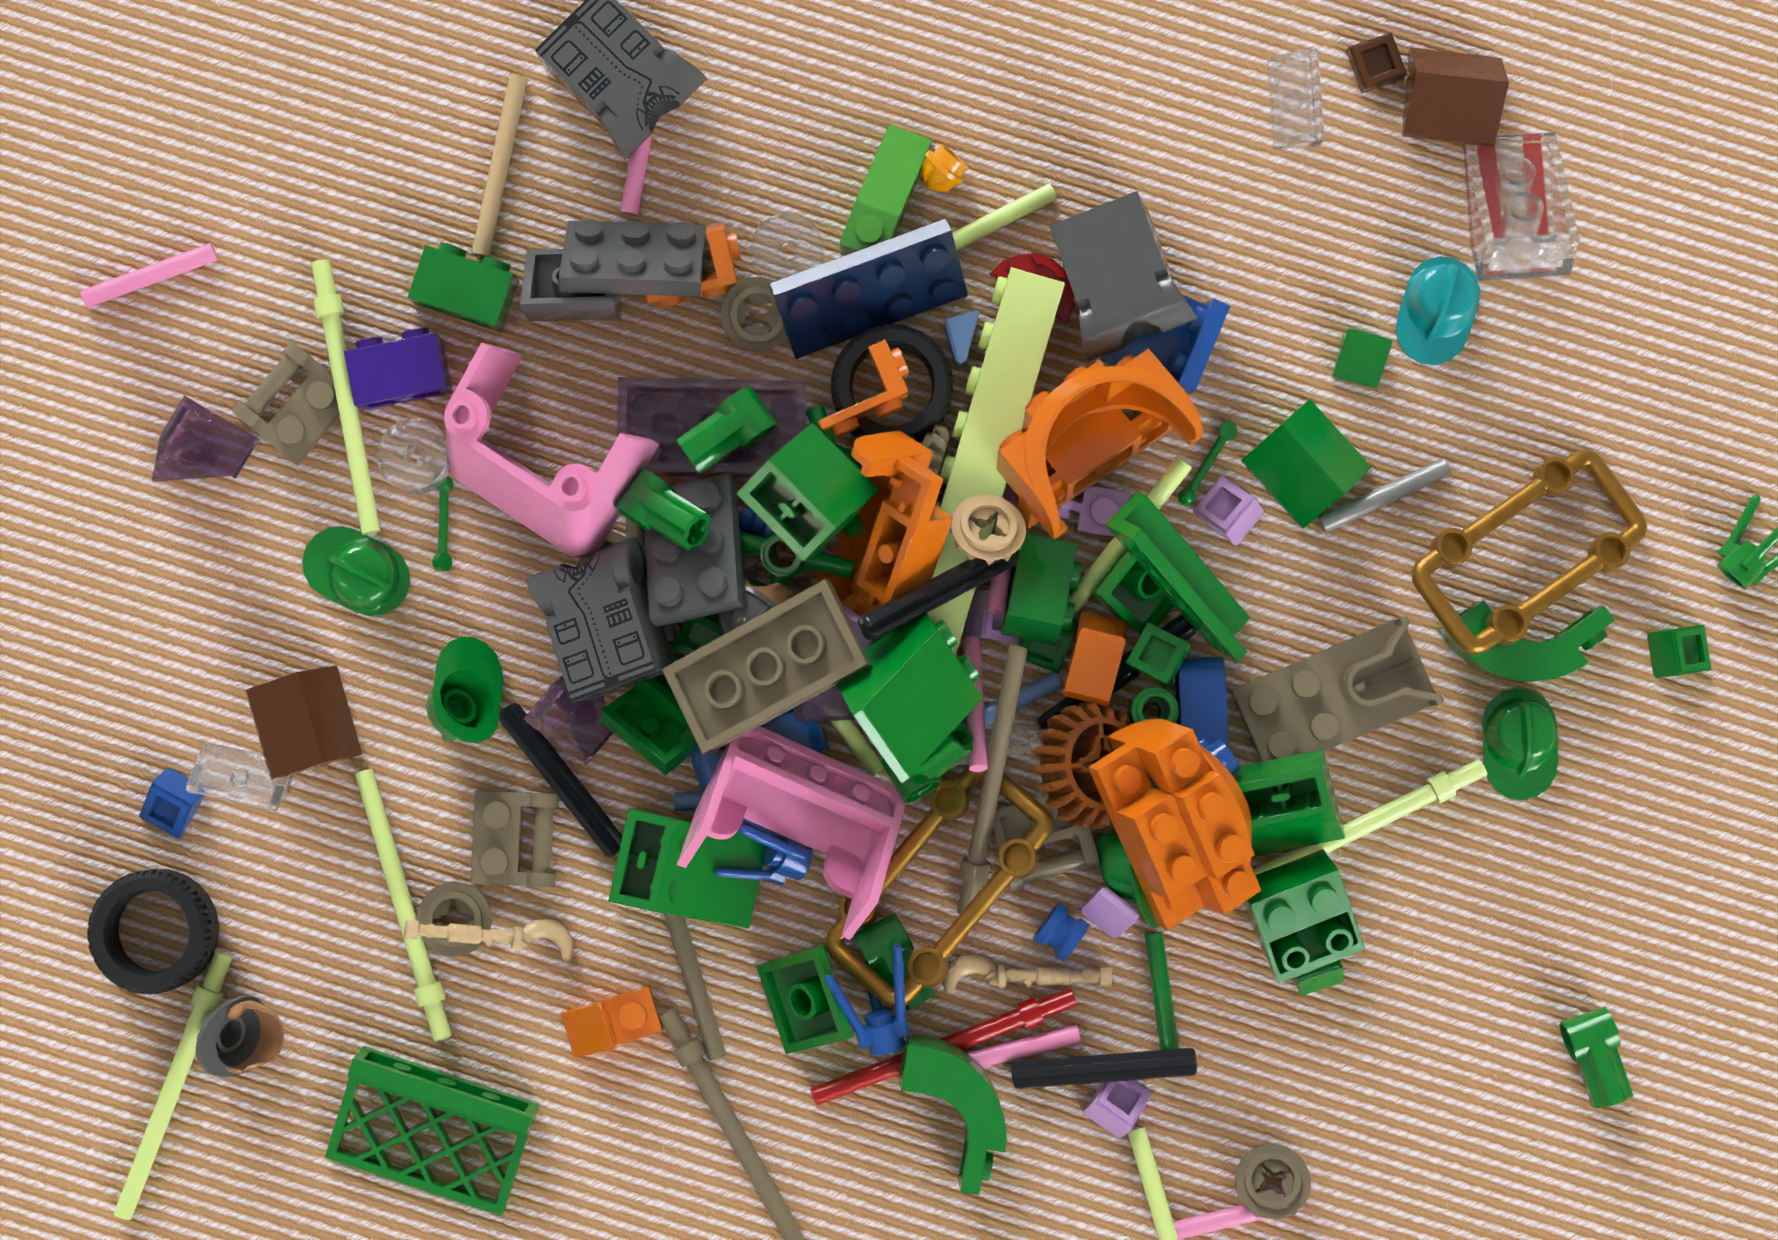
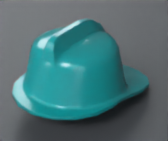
(1437, 310)

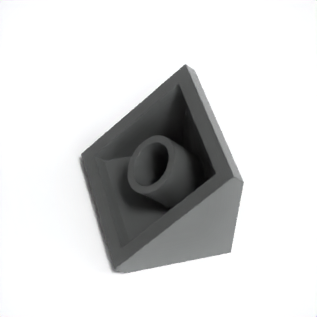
(545, 303)

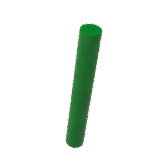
(1161, 990)

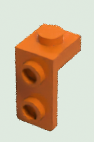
(724, 251)
(890, 369)

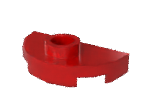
(1045, 267)

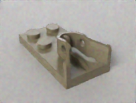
(766, 667)
(1336, 693)

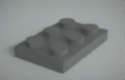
(633, 258)
(707, 576)

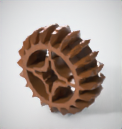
(1074, 739)

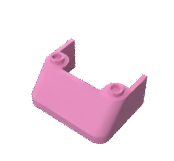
(577, 505)
(810, 802)

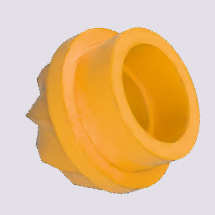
(942, 169)

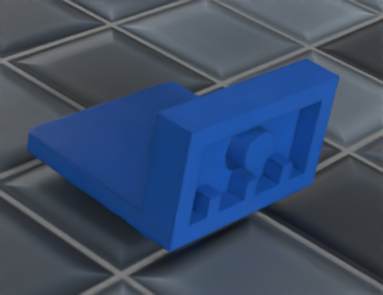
(1182, 349)

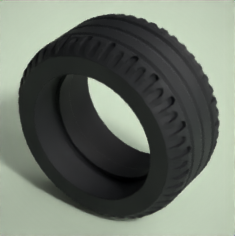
(908, 340)
(106, 943)

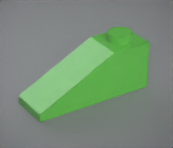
(885, 190)

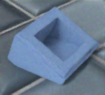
(959, 334)

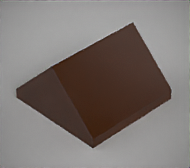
(1454, 97)
(303, 721)

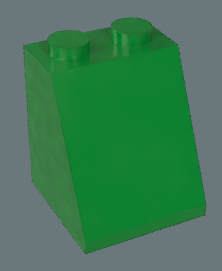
(912, 693)

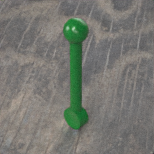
(1226, 432)
(442, 560)

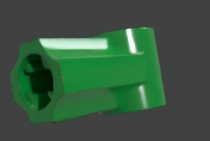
(736, 424)
(656, 505)
(927, 776)
(877, 947)
(1593, 1043)

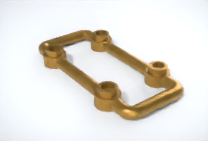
(1509, 621)
(1016, 858)

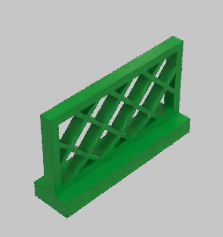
(438, 1091)

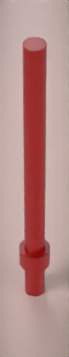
(1028, 1014)

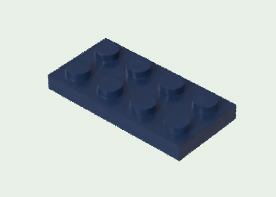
(869, 288)

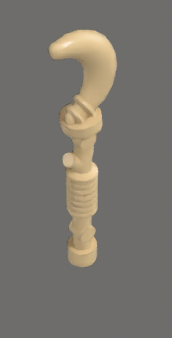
(475, 934)
(999, 976)

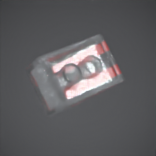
(1519, 208)

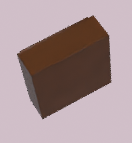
(1376, 62)

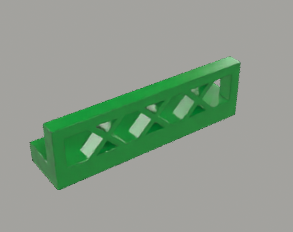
(1180, 574)

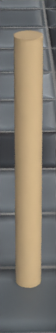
(499, 165)

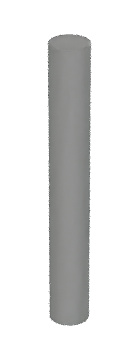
(1384, 495)

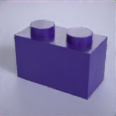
(398, 369)

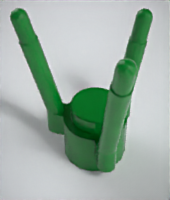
(1745, 562)

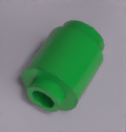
(1162, 698)

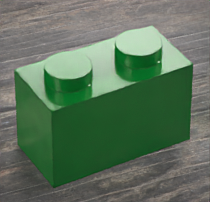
(464, 287)
(1040, 590)

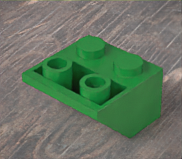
(808, 492)
(1290, 802)
(1303, 916)

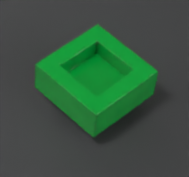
(1158, 654)

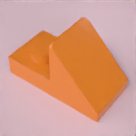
(1095, 659)
(611, 1021)

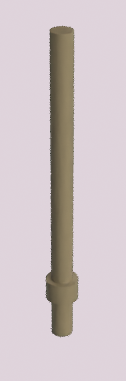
(975, 866)
(690, 1054)

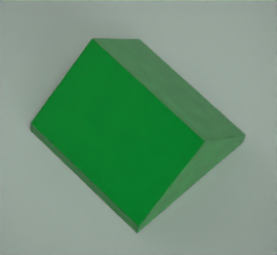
(1306, 464)
(1132, 595)
(802, 1000)

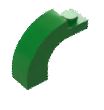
(1533, 660)
(952, 1074)

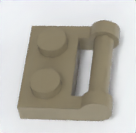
(305, 414)
(1013, 824)
(499, 838)

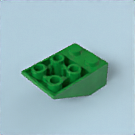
(652, 880)

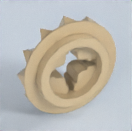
(979, 512)

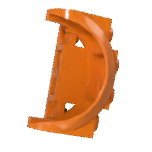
(1083, 434)
(900, 524)
(1189, 837)

